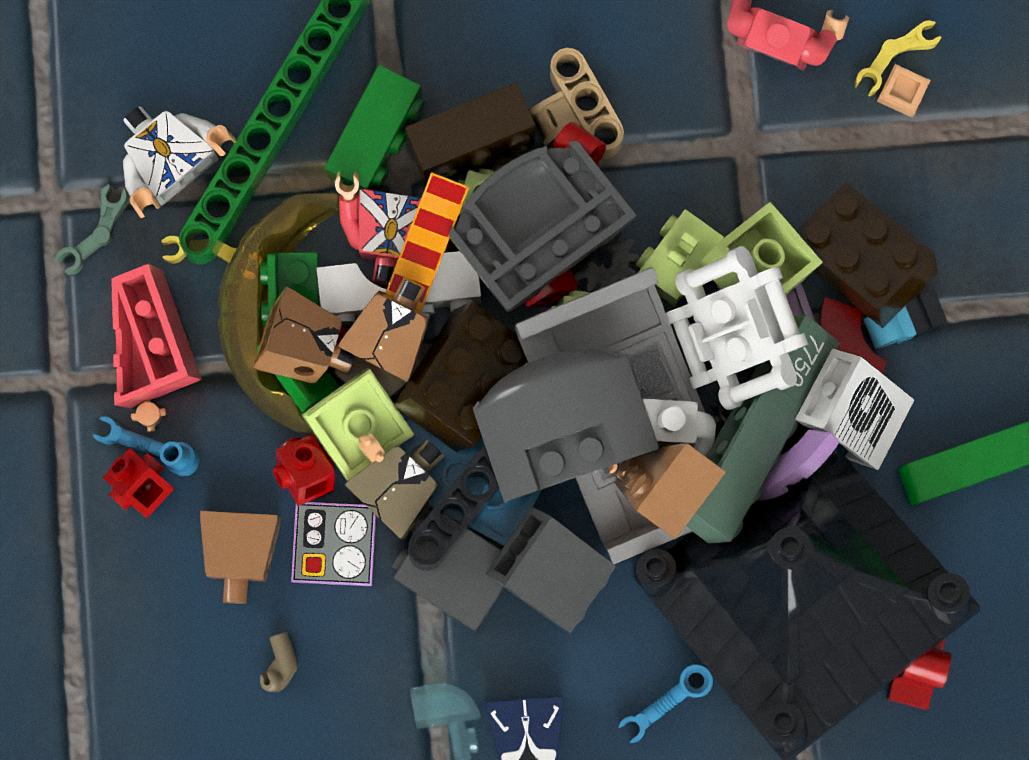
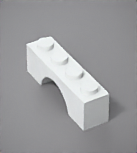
(347, 291)

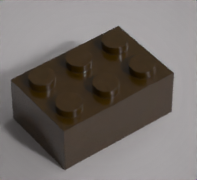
(473, 134)
(867, 255)
(458, 372)

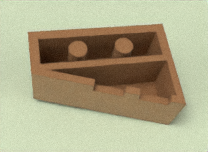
(668, 485)

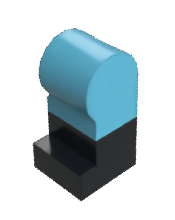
(915, 319)

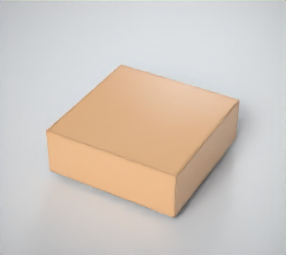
(903, 90)

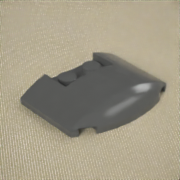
(538, 221)
(563, 420)

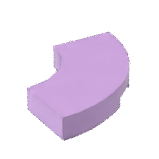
(798, 462)

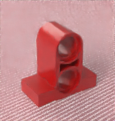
(917, 682)

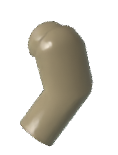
(282, 667)

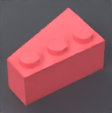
(150, 339)

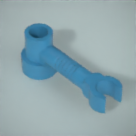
(184, 465)
(670, 699)

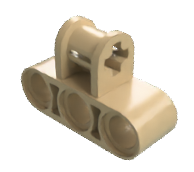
(563, 108)

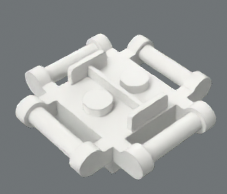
(736, 328)

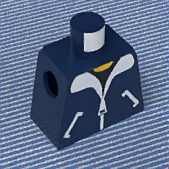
(526, 728)

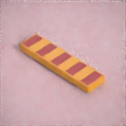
(429, 234)

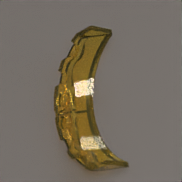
(242, 296)

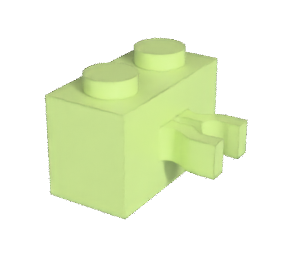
(682, 248)

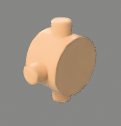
(148, 415)
(371, 448)

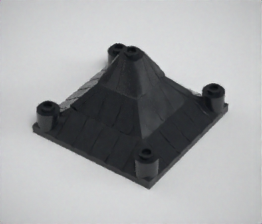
(808, 603)

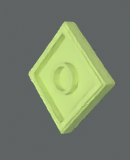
(354, 411)

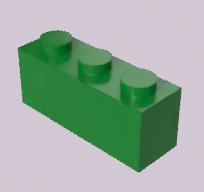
(376, 130)

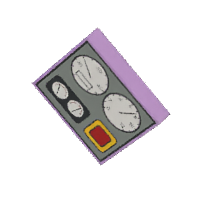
(333, 544)

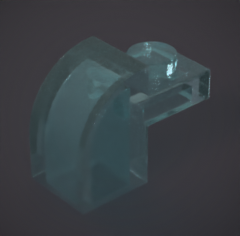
(447, 705)

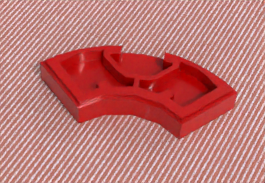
(844, 325)

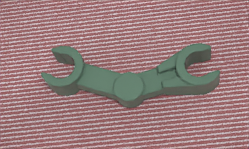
(101, 235)

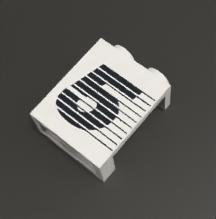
(856, 407)

